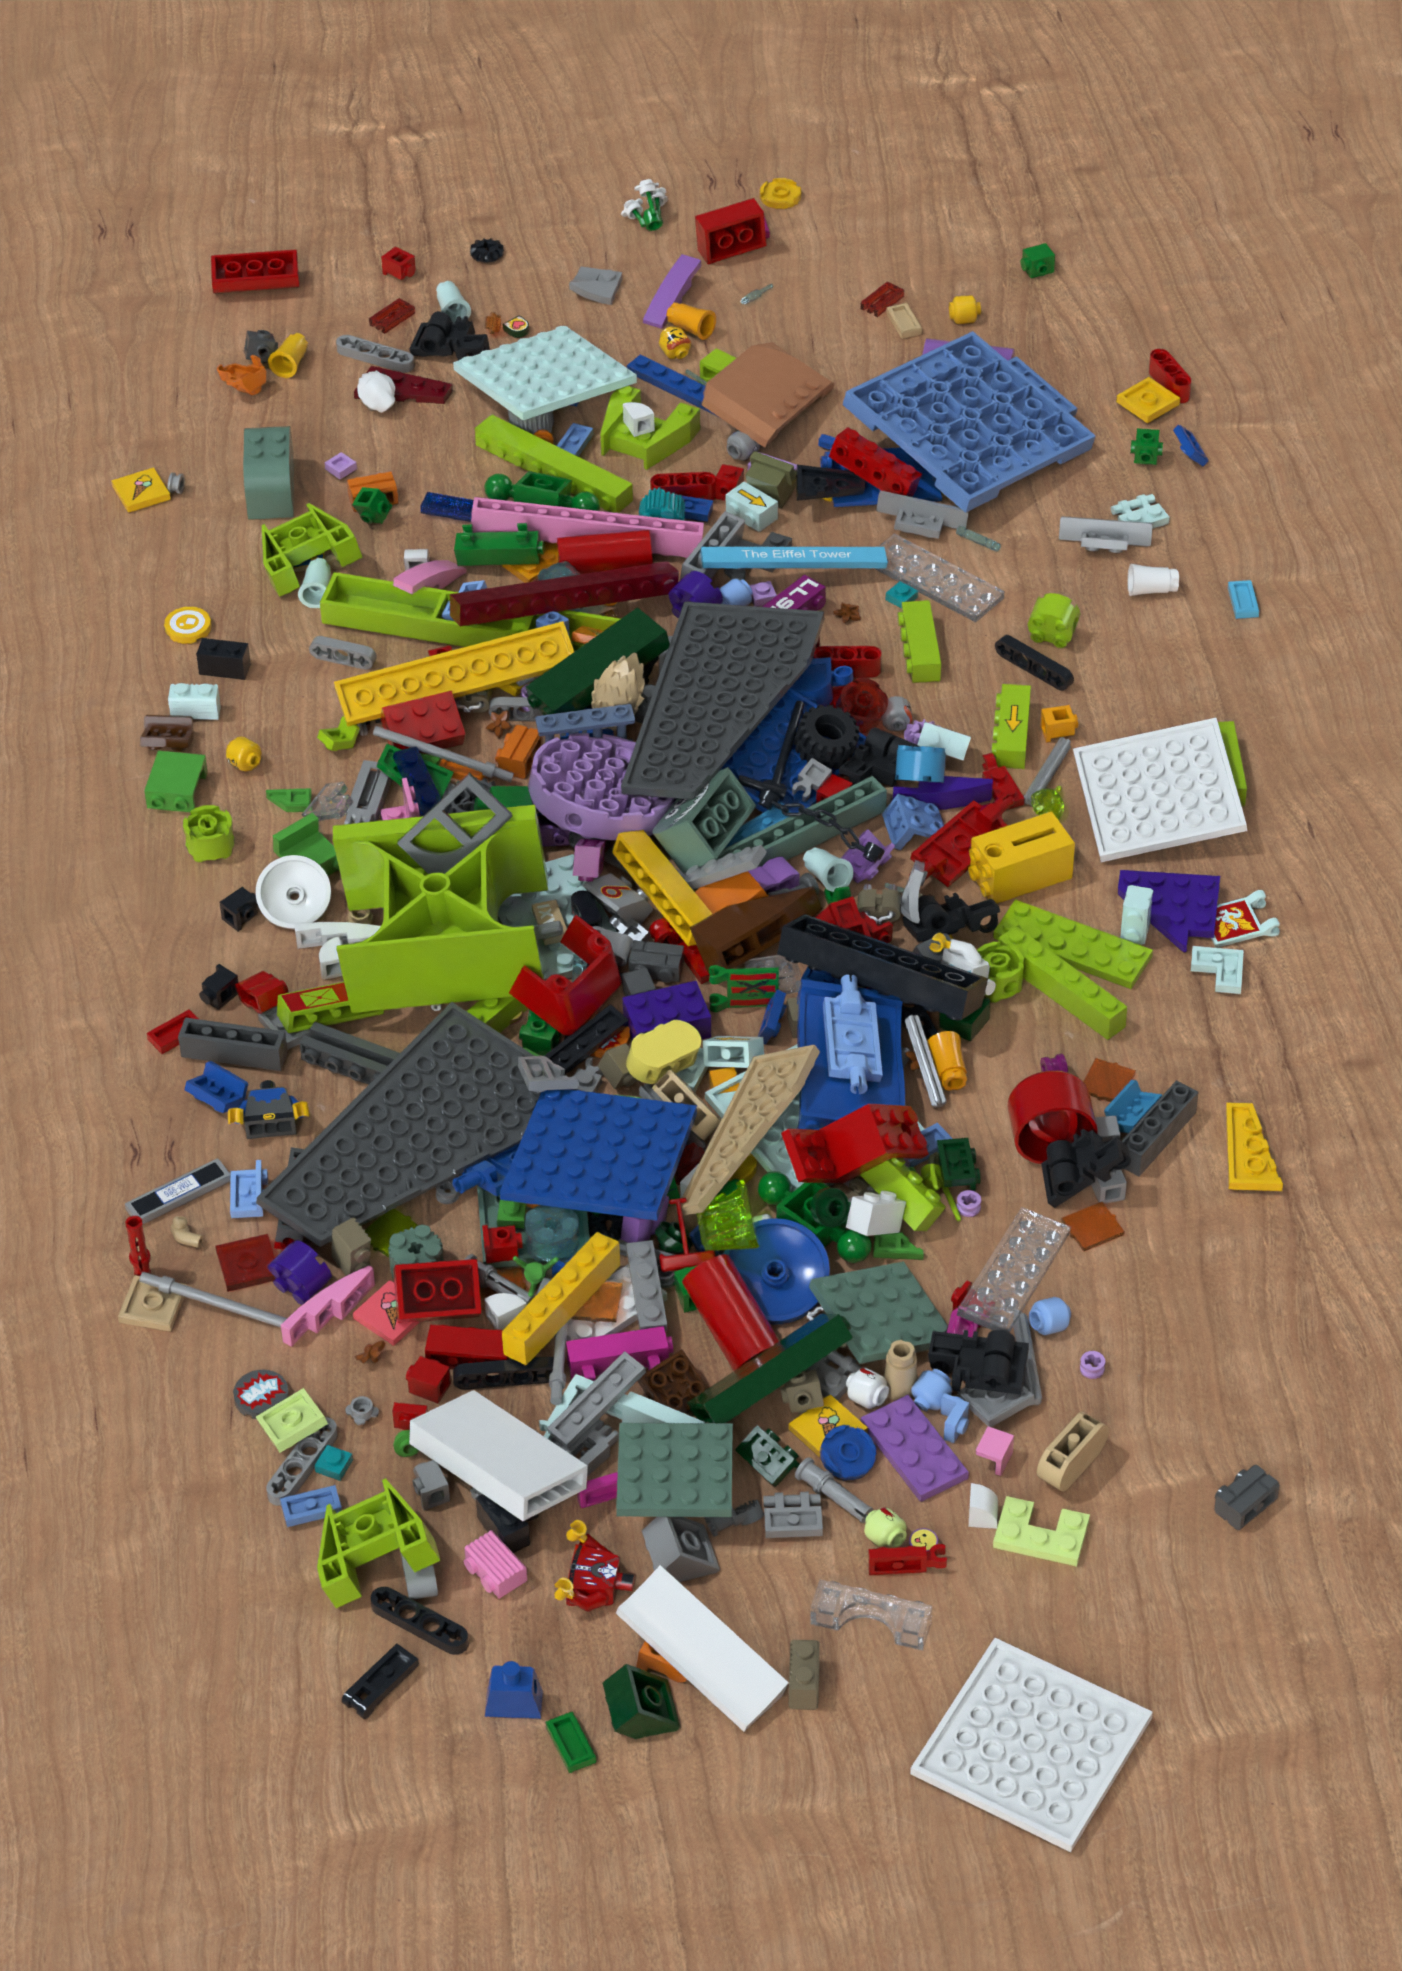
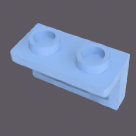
(244, 1190)

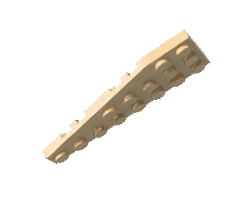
(758, 1102)

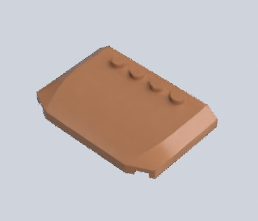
(763, 391)

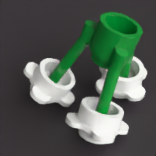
(656, 198)

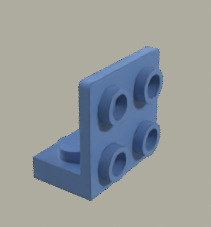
(909, 817)

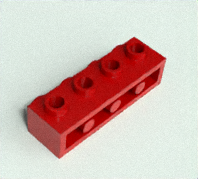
(874, 463)

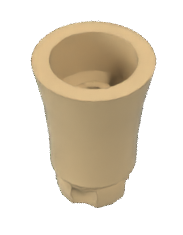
(900, 1369)

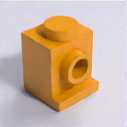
(1058, 722)

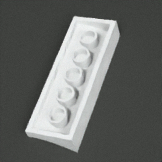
(702, 1648)

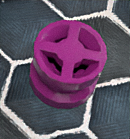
(1057, 1063)

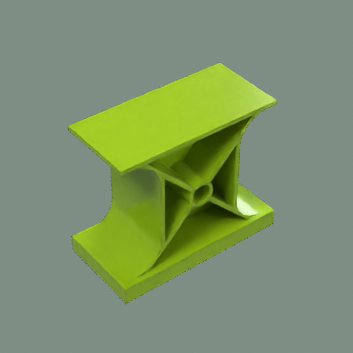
(438, 928)

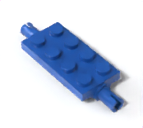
(486, 1174)

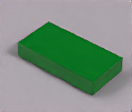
(570, 1742)

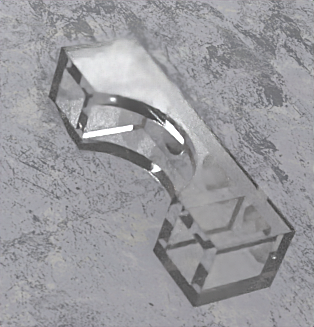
(839, 1604)

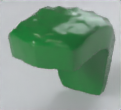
(838, 894)

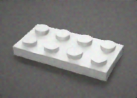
(626, 1315)

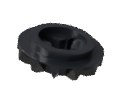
(479, 252)
(597, 1224)

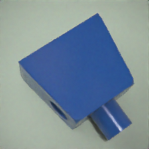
(513, 1692)

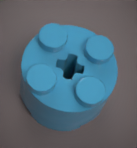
(920, 764)

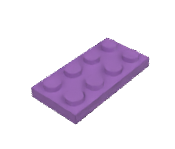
(914, 1448)

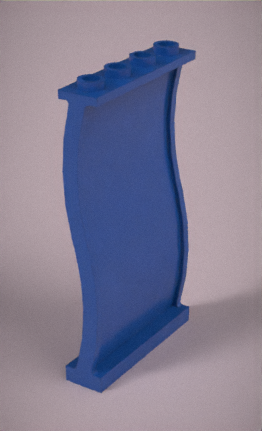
(830, 1098)

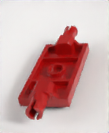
(948, 849)

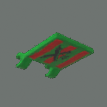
(744, 987)

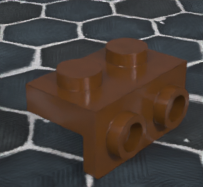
(167, 732)

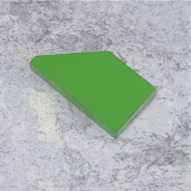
(290, 799)
(895, 1247)

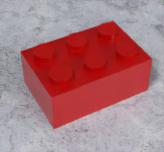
(730, 231)
(426, 719)
(437, 1291)

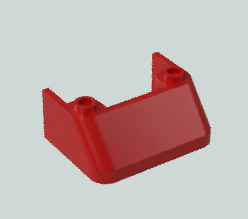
(568, 1003)

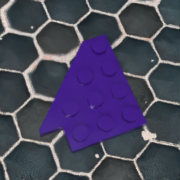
(1180, 903)

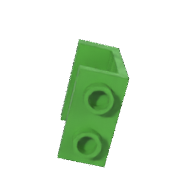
(174, 780)
(305, 840)

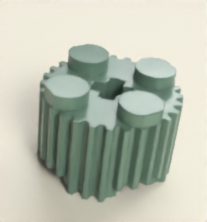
(415, 1246)

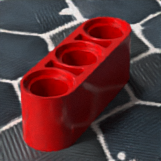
(1170, 374)
(687, 484)
(862, 659)

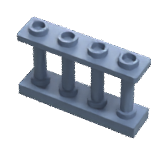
(587, 719)

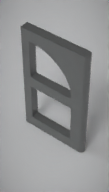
(442, 862)

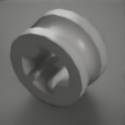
(176, 483)
(446, 1198)

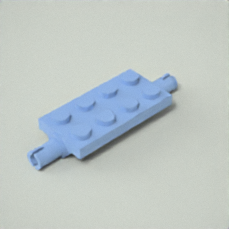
(852, 1037)

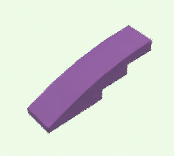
(671, 290)

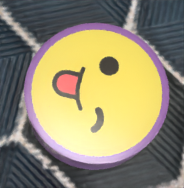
(923, 1537)

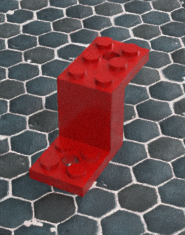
(855, 1143)

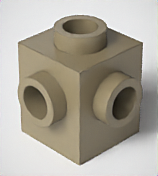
(803, 1392)

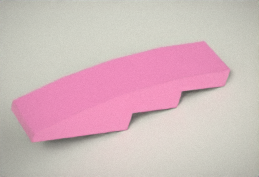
(431, 574)
(332, 1301)

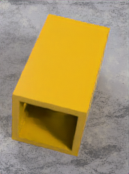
(1021, 858)

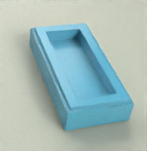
(1243, 599)

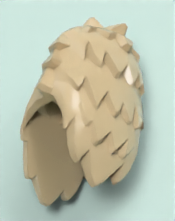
(620, 685)

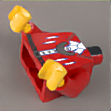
(592, 1574)

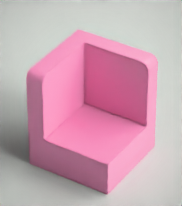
(996, 1447)

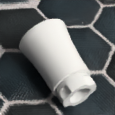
(1151, 580)

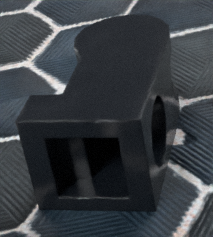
(585, 907)

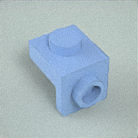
(957, 1414)

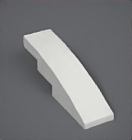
(320, 932)

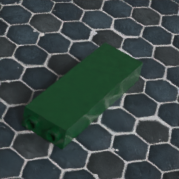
(571, 681)
(771, 1369)

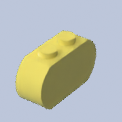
(662, 1049)

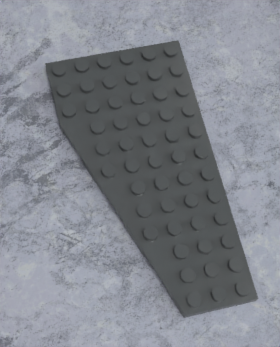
(714, 690)
(415, 1126)

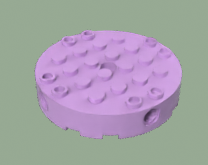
(580, 787)

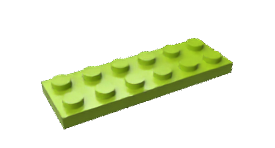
(1079, 944)

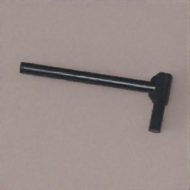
(775, 784)

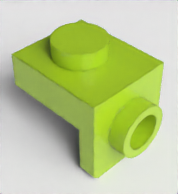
(340, 737)

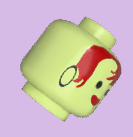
(885, 1528)

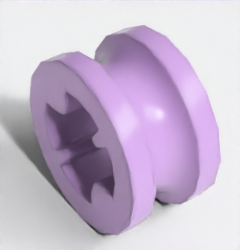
(971, 1209)
(1097, 1360)

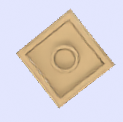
(149, 1307)

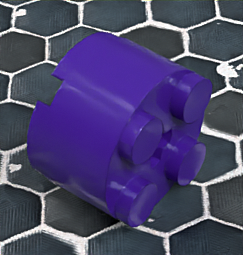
(693, 588)
(299, 1272)

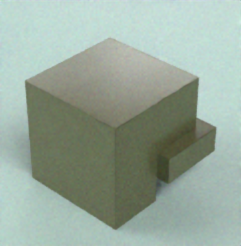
(771, 477)

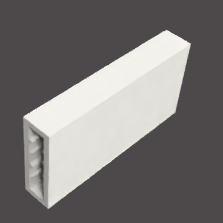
(498, 1455)

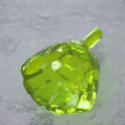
(1047, 801)

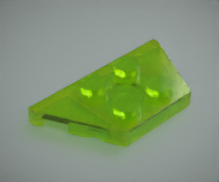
(728, 1222)

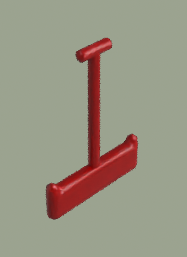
(681, 1261)

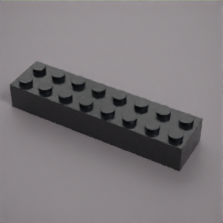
(882, 967)

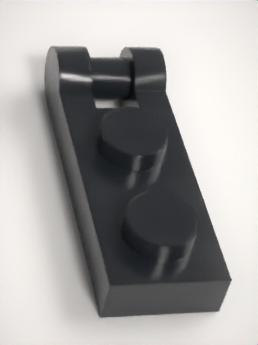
(380, 1680)

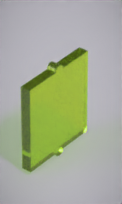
(384, 1227)

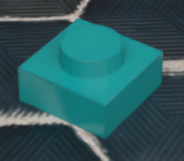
(901, 593)
(333, 1462)

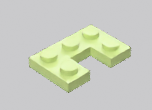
(1018, 1536)

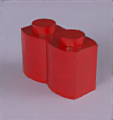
(261, 991)

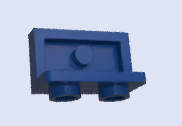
(218, 1088)

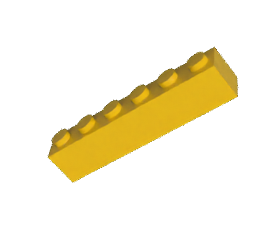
(660, 882)
(561, 1298)

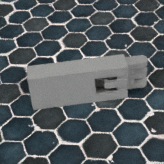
(369, 792)
(598, 1441)

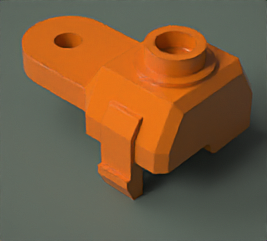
(244, 378)

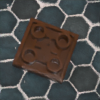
(673, 1382)

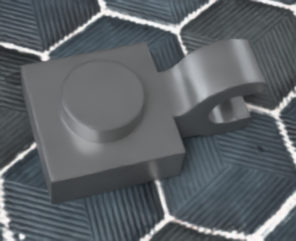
(631, 929)

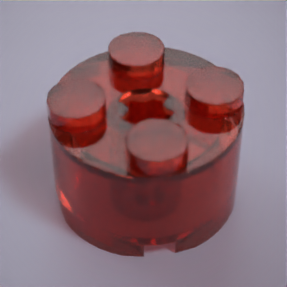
(864, 702)

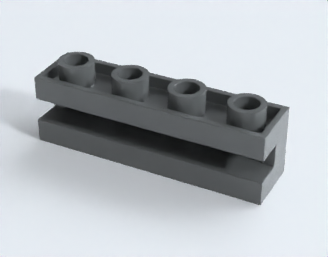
(345, 1053)
(1160, 1126)

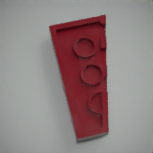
(415, 387)

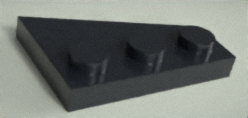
(826, 483)

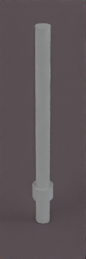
(488, 769)
(168, 1285)
(557, 1378)

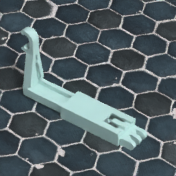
(629, 1408)

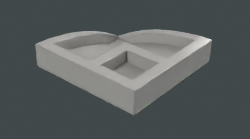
(596, 284)
(910, 896)

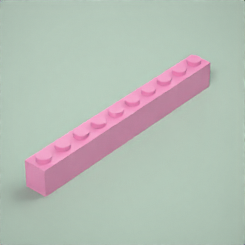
(554, 522)

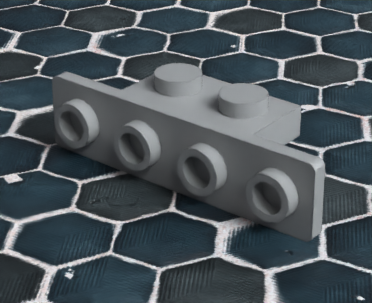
(920, 515)
(1105, 533)

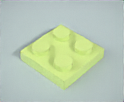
(291, 1420)

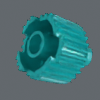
(662, 505)

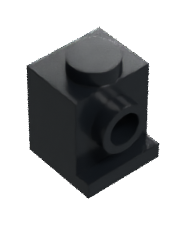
(238, 908)
(219, 987)

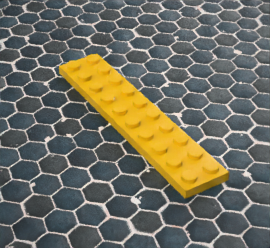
(459, 670)

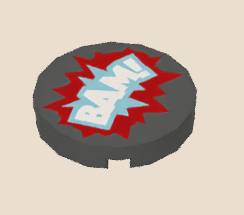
(259, 1392)

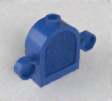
(819, 679)

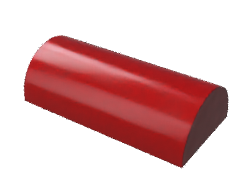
(255, 271)
(605, 551)
(729, 1310)

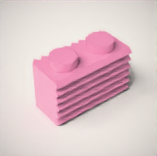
(494, 1564)

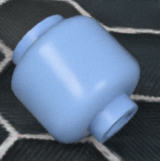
(736, 593)
(1049, 1316)
(930, 1388)

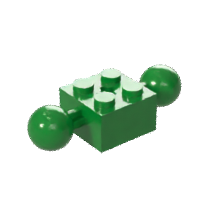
(539, 489)
(776, 1189)

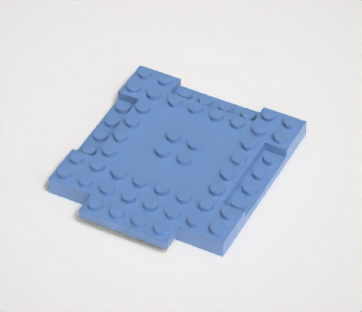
(971, 418)

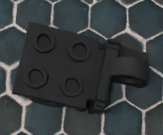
(444, 337)
(875, 758)
(951, 917)
(1075, 1164)
(981, 1362)

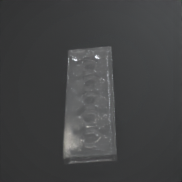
(939, 579)
(1014, 1271)

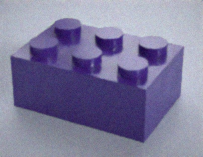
(666, 1004)

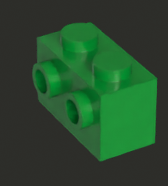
(538, 1035)

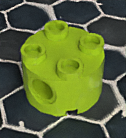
(1053, 620)
(209, 833)
(1005, 969)

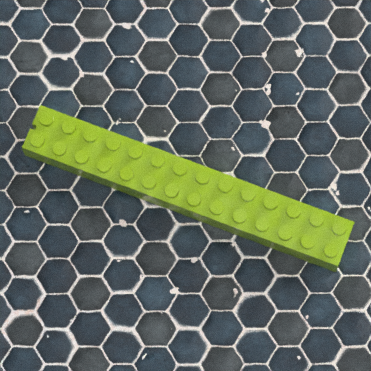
(385, 609)

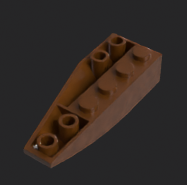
(750, 926)

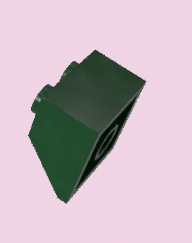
(640, 1703)

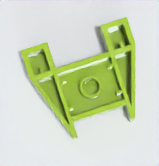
(653, 446)
(301, 540)
(365, 1534)

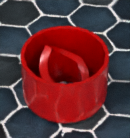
(1048, 1109)

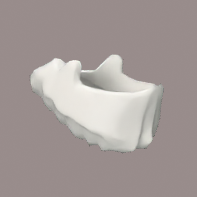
(376, 391)

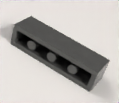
(233, 1044)

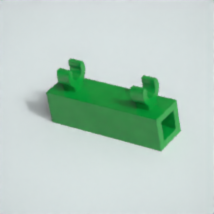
(498, 547)

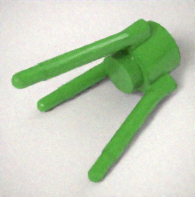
(535, 1272)

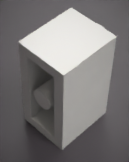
(876, 1213)

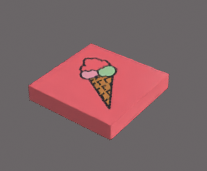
(381, 1316)

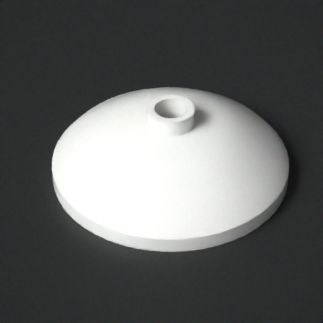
(290, 876)

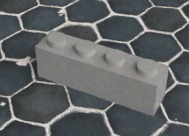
(724, 533)

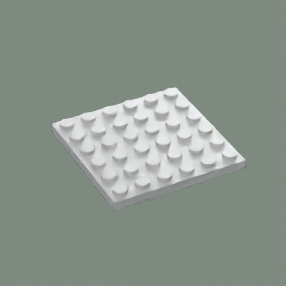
(1159, 790)
(1032, 1744)

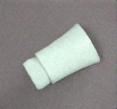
(452, 301)
(315, 583)
(829, 869)

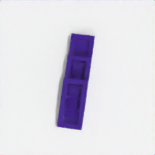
(952, 793)

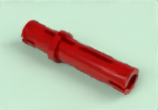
(135, 1230)

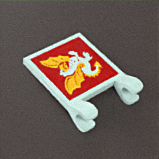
(1239, 923)

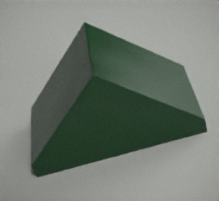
(970, 1025)

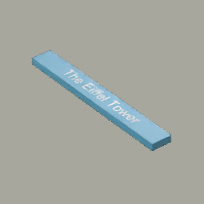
(793, 557)

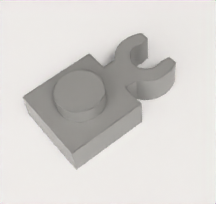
(811, 777)
(589, 1079)

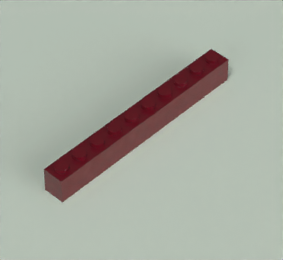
(562, 593)

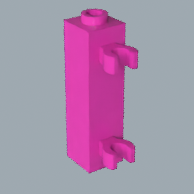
(595, 1354)

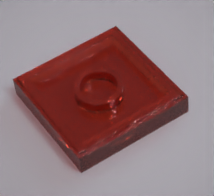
(246, 1262)

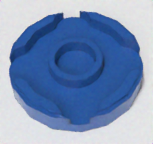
(848, 1452)

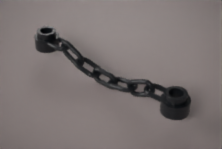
(871, 851)

